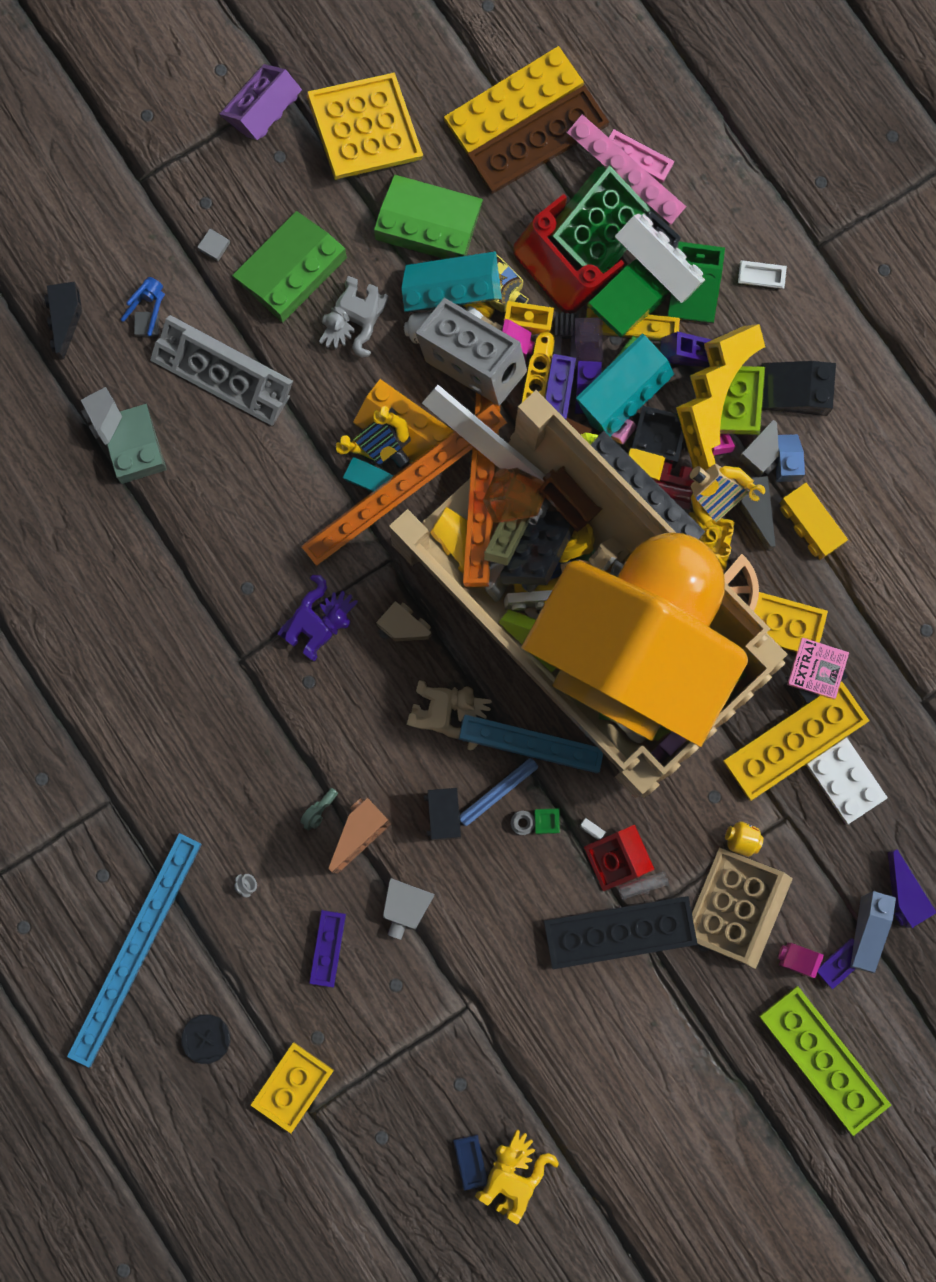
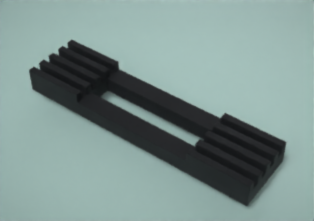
(566, 329)

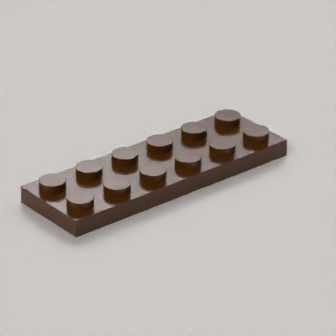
(534, 140)

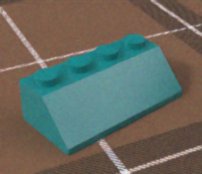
(457, 279)
(625, 386)

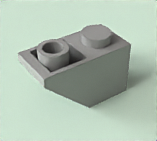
(103, 414)

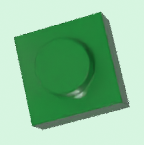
(547, 821)

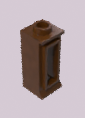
(568, 498)

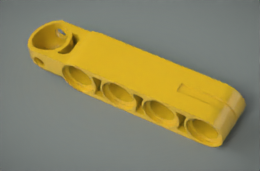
(542, 353)

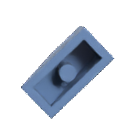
(790, 459)

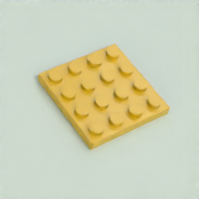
(364, 125)

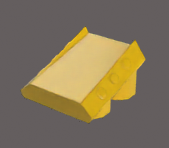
(721, 543)

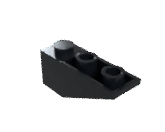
(65, 313)

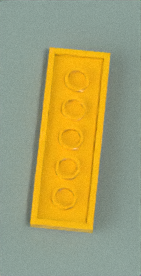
(514, 99)
(795, 742)

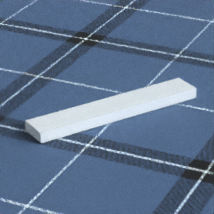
(477, 432)

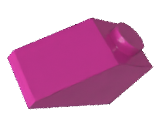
(520, 334)
(800, 959)

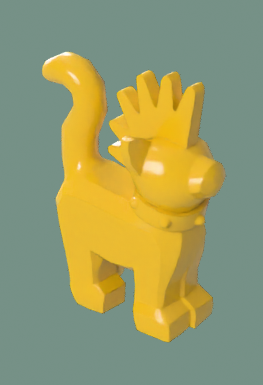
(515, 1187)

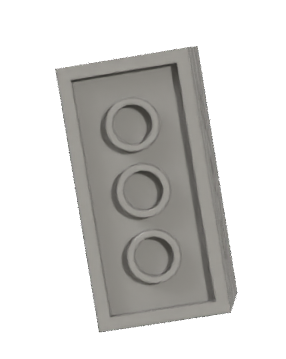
(472, 351)

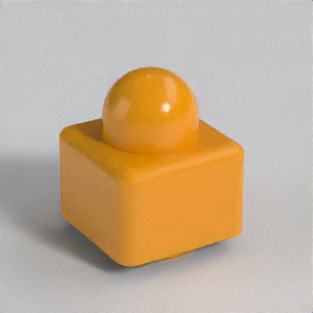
(643, 639)

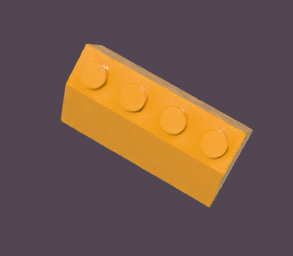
(422, 427)

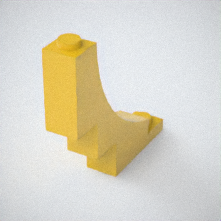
(702, 416)

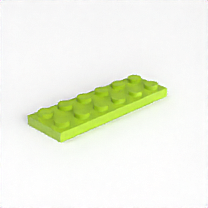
(825, 1060)

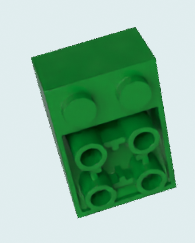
(703, 302)

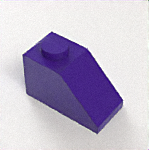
(586, 373)

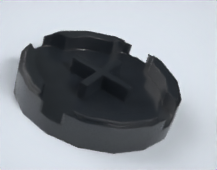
(206, 1038)

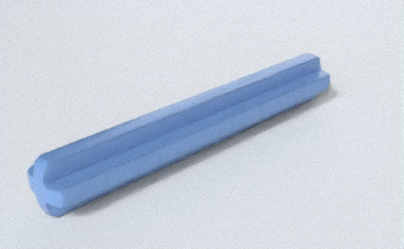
(498, 792)

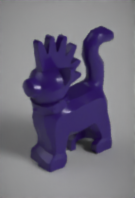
(310, 624)

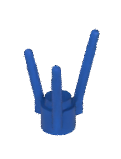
(149, 291)

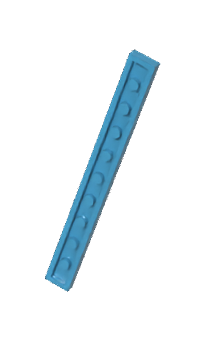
(134, 950)

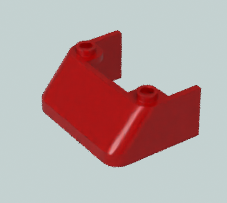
(551, 269)

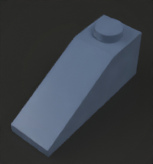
(872, 930)

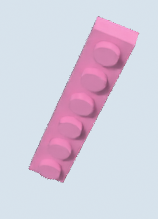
(629, 170)

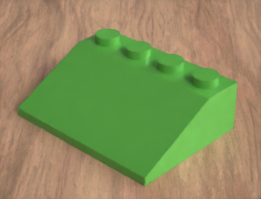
(427, 218)
(290, 265)

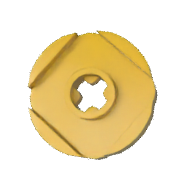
(581, 544)

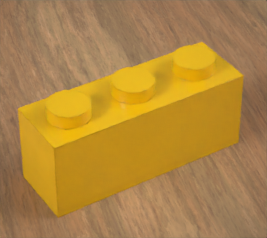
(812, 521)

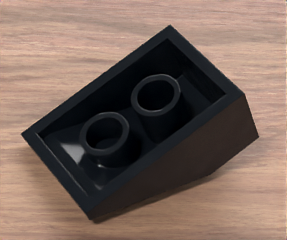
(799, 387)

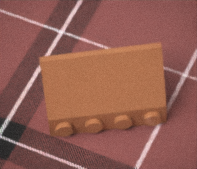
(359, 831)

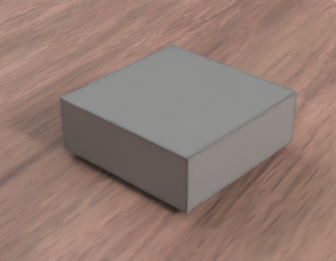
(213, 244)

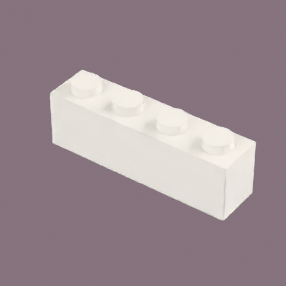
(660, 257)

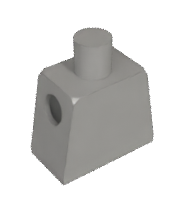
(405, 906)

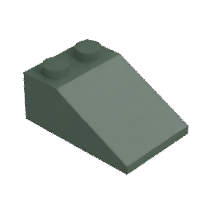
(135, 446)

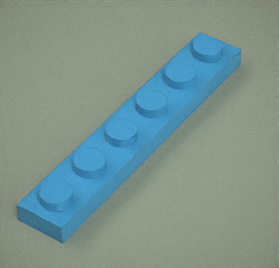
(530, 743)

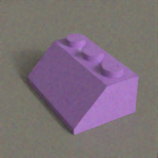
(261, 101)

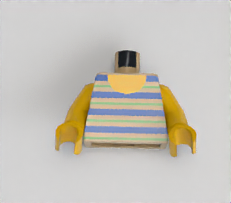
(718, 492)

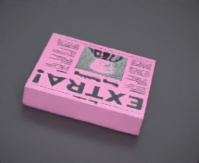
(818, 668)

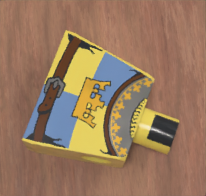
(510, 286)

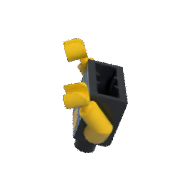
(380, 439)

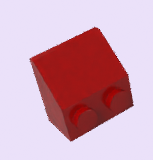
(619, 858)

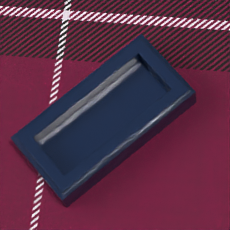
(470, 1162)

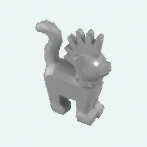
(356, 310)

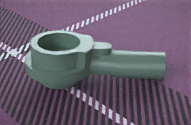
(312, 816)

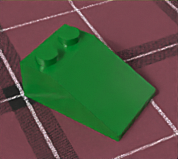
(628, 298)

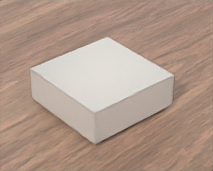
(592, 829)

